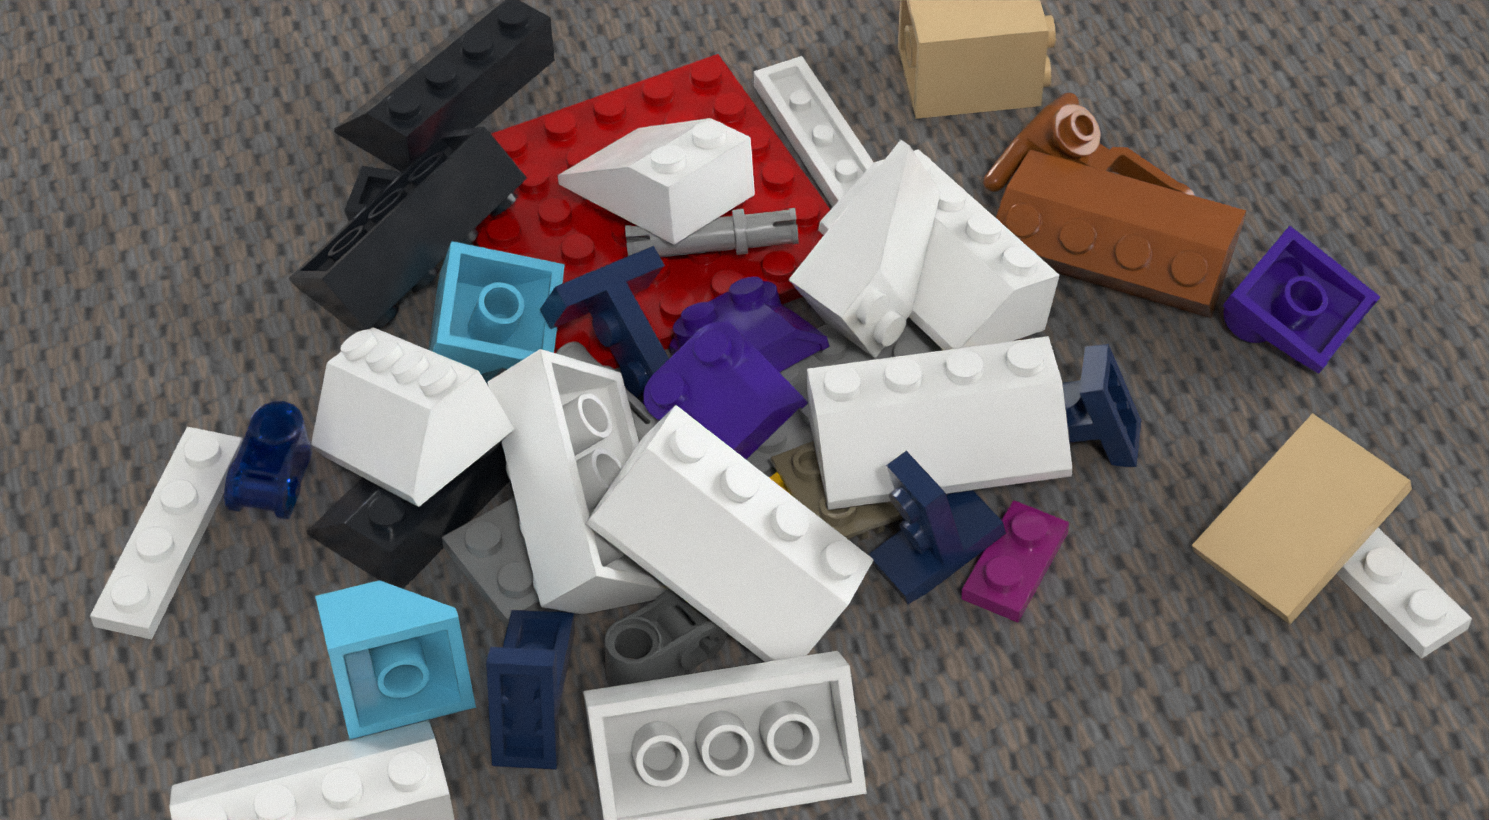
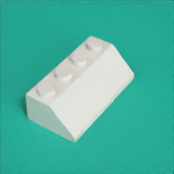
(975, 275)
(961, 413)
(404, 415)
(561, 460)
(729, 540)
(727, 740)
(364, 778)

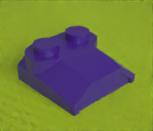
(1298, 301)
(760, 317)
(724, 388)

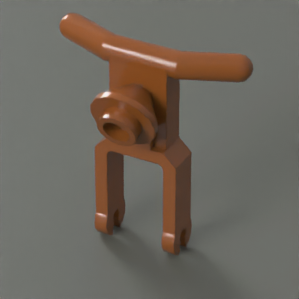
(1074, 135)

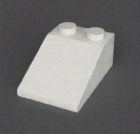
(668, 176)
(873, 255)

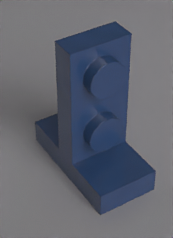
(615, 314)
(1103, 407)
(937, 531)
(527, 688)

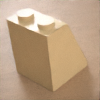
(974, 54)

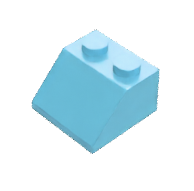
(491, 307)
(394, 657)

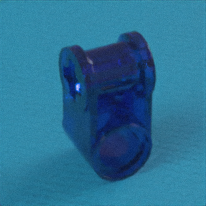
(270, 461)

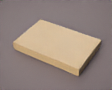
(1302, 518)

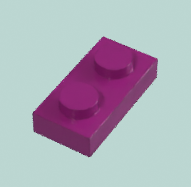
(1016, 562)

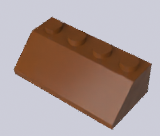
(1122, 231)

